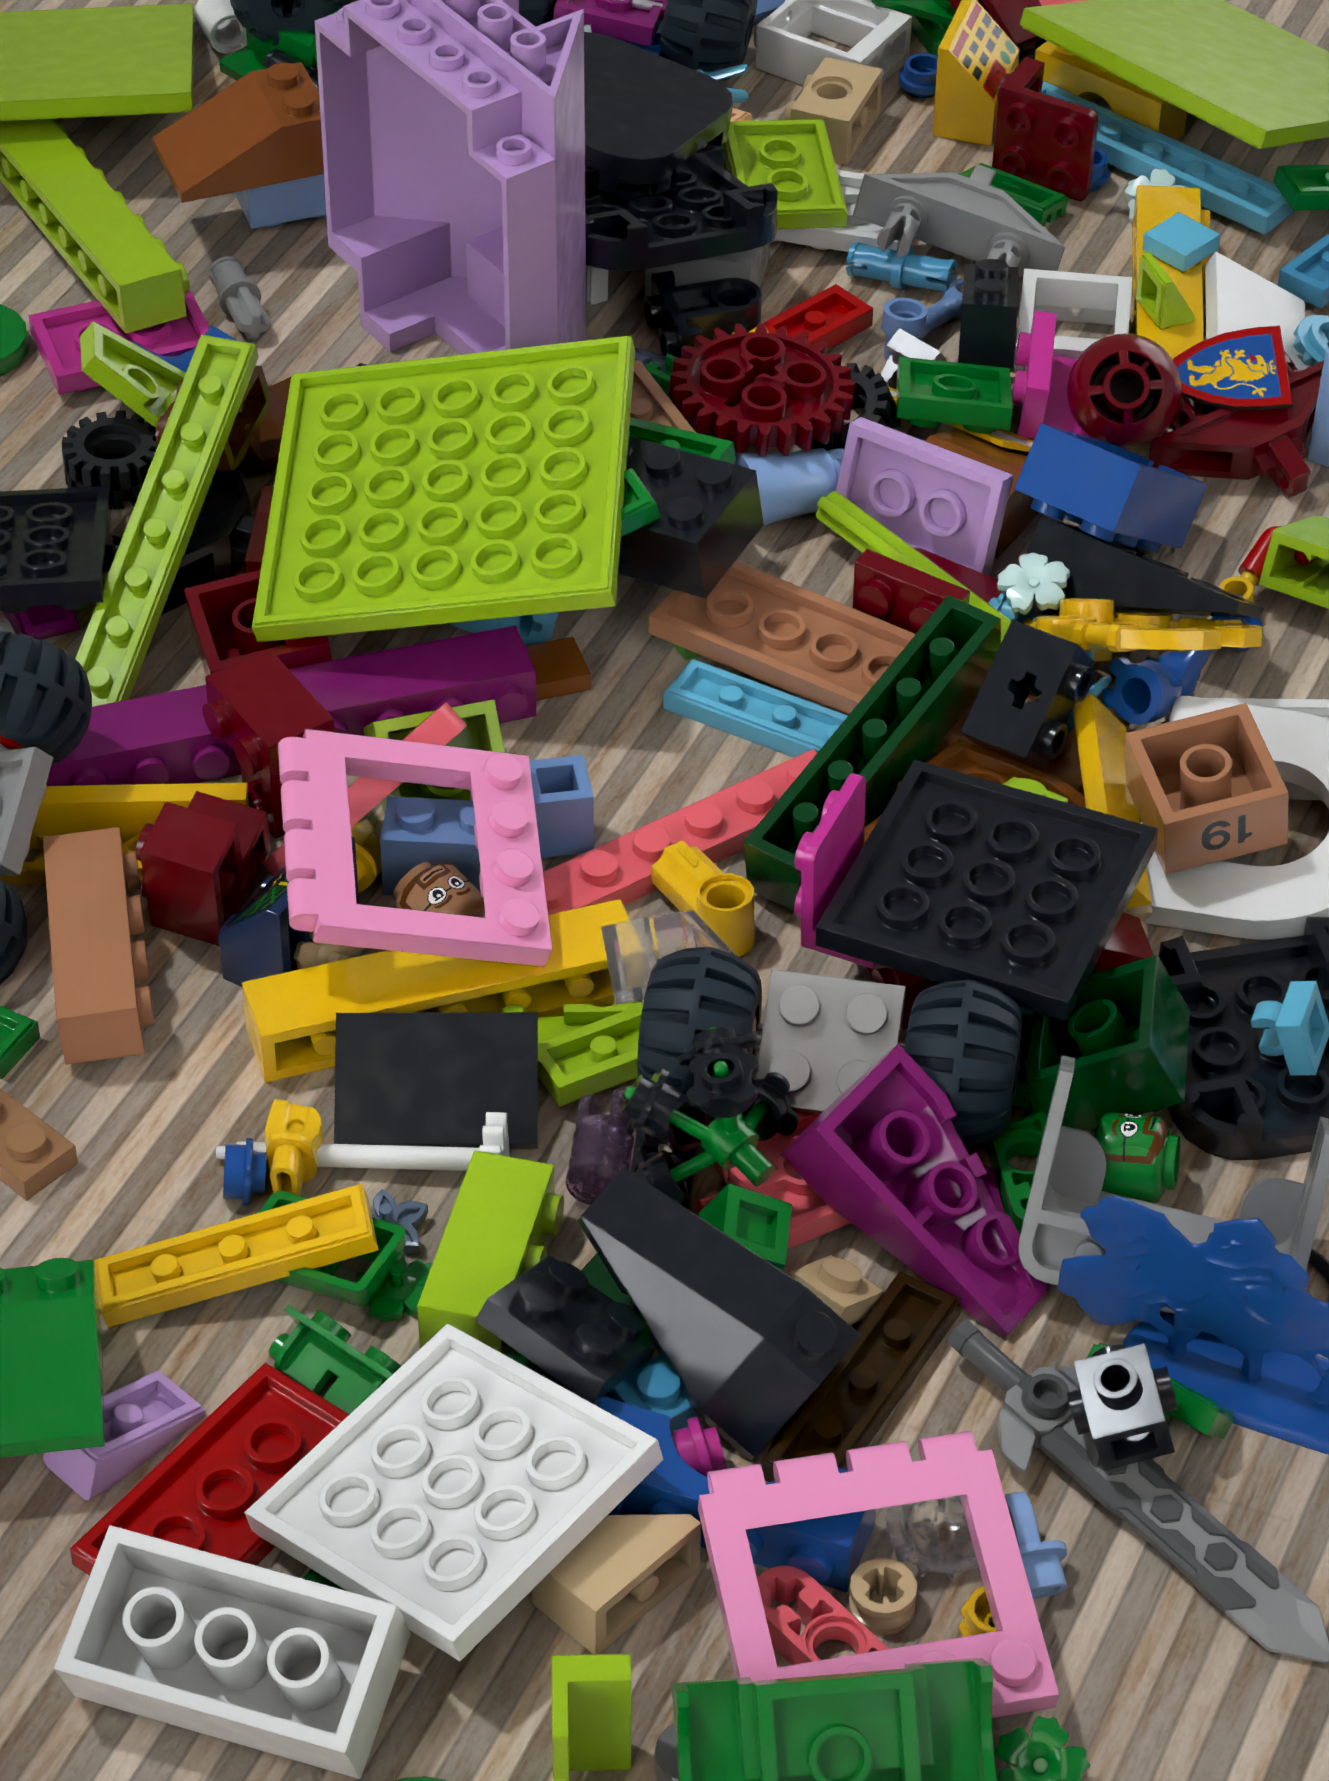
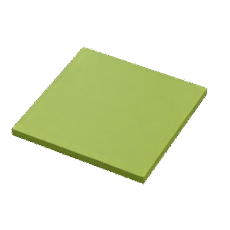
(1202, 60)
(96, 61)
(448, 490)

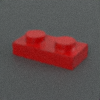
(827, 317)

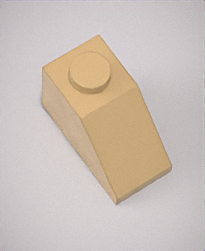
(619, 1575)

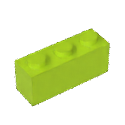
(488, 1242)

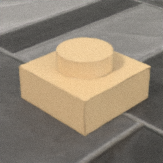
(839, 1287)

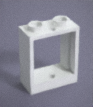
(876, 33)
(1099, 298)

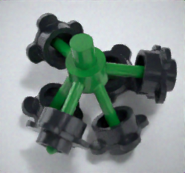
(722, 1089)

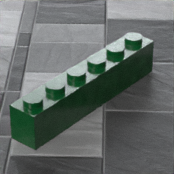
(881, 737)

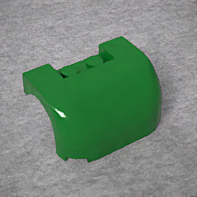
(840, 1727)

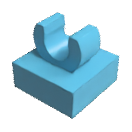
(1296, 1026)

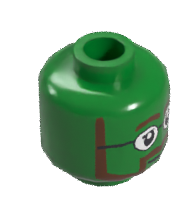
(1139, 1155)

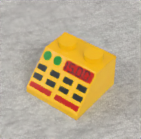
(968, 75)

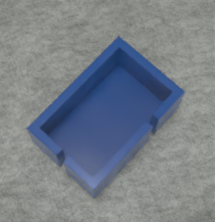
(1109, 490)

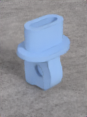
(1039, 1558)

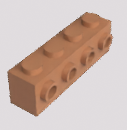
(94, 945)

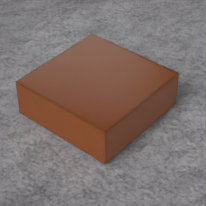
(559, 668)

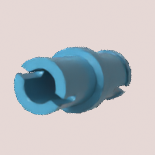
(902, 271)

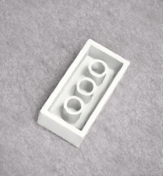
(234, 1651)

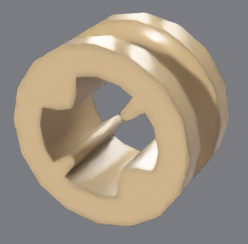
(885, 1575)

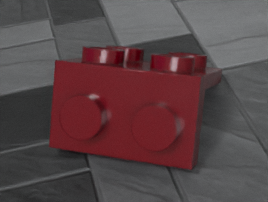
(1043, 135)
(909, 595)

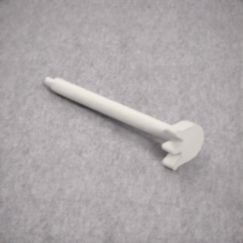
(407, 1157)

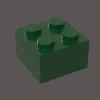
(1125, 1043)

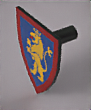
(1237, 370)

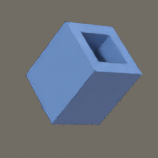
(563, 805)

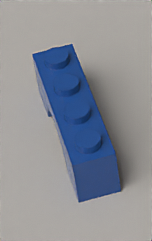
(822, 1546)

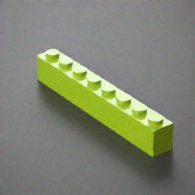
(91, 225)

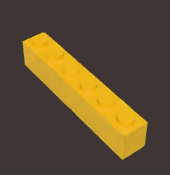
(1151, 208)
(295, 1011)

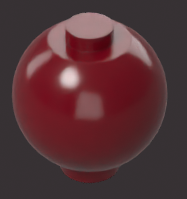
(1124, 390)

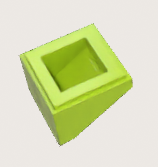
(1160, 295)

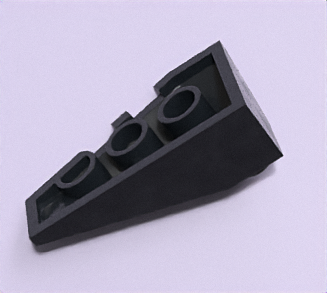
(727, 1319)

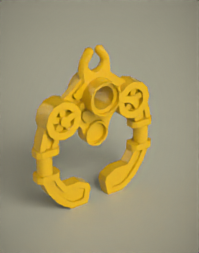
(1099, 629)

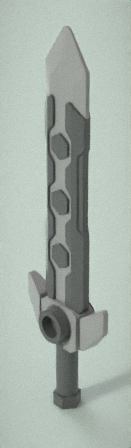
(1149, 1501)

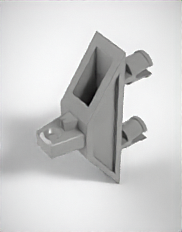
(956, 216)

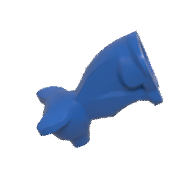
(1151, 687)

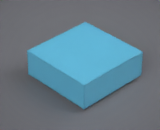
(1181, 241)

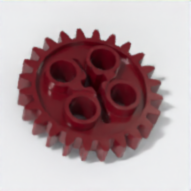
(762, 389)

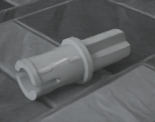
(239, 296)

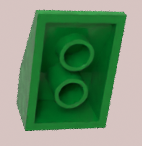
(50, 1358)

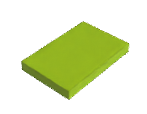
(797, 162)

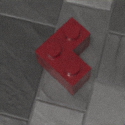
(252, 711)
(201, 863)

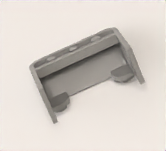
(1072, 1176)

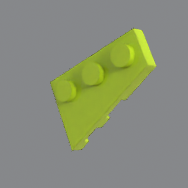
(129, 372)

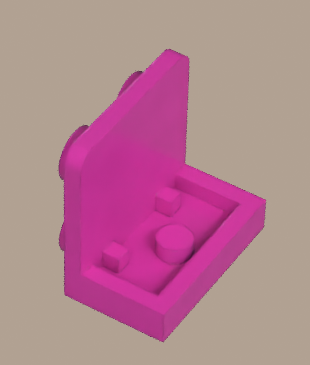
(1044, 382)
(827, 858)

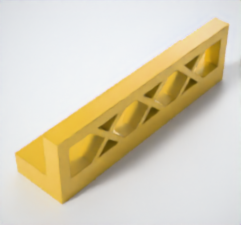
(111, 806)

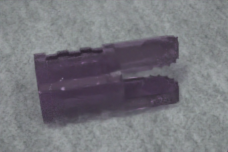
(598, 1147)

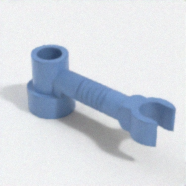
(916, 318)

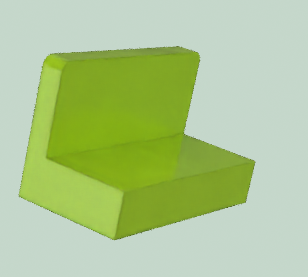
(591, 1713)

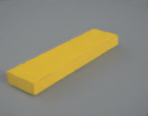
(1104, 773)
(235, 1255)

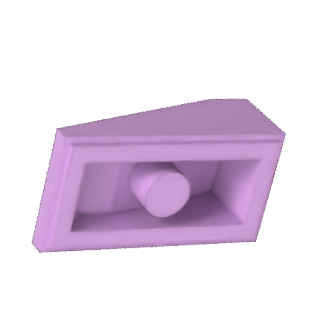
(137, 1425)

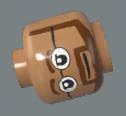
(438, 890)

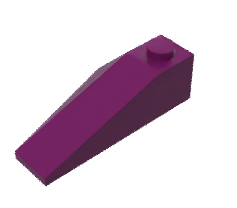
(906, 1181)

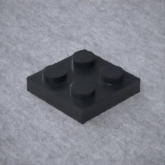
(569, 1328)

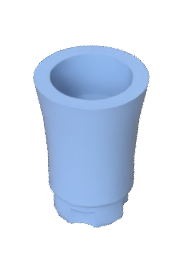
(794, 482)

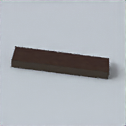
(872, 1374)

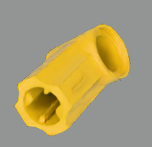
(717, 897)

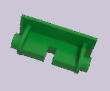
(321, 1349)

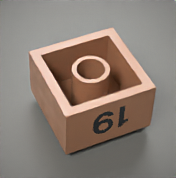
(1207, 788)

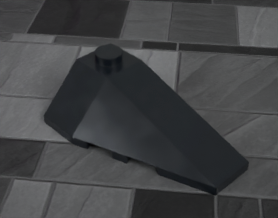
(1130, 576)

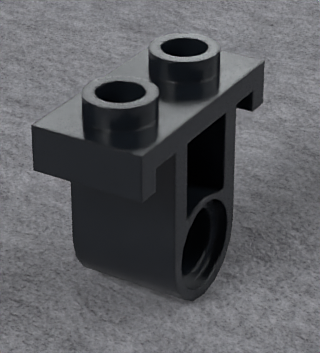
(699, 308)

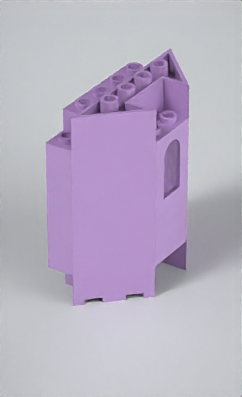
(457, 170)

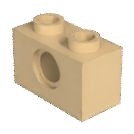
(845, 98)

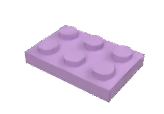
(925, 493)

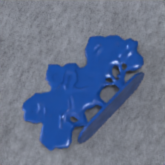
(1239, 1317)

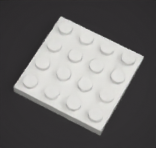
(454, 1489)

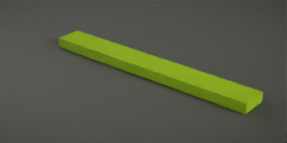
(164, 516)

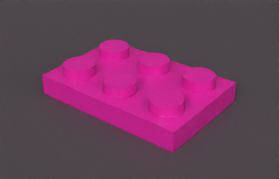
(59, 334)

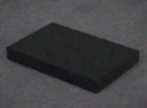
(435, 1077)

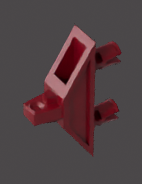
(1245, 441)

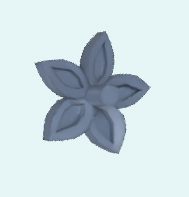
(407, 1214)

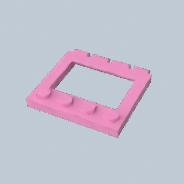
(321, 851)
(875, 1480)

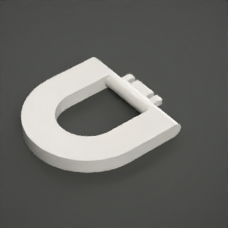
(1248, 898)

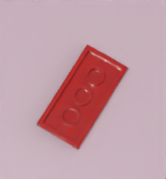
(221, 1471)

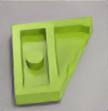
(587, 1048)

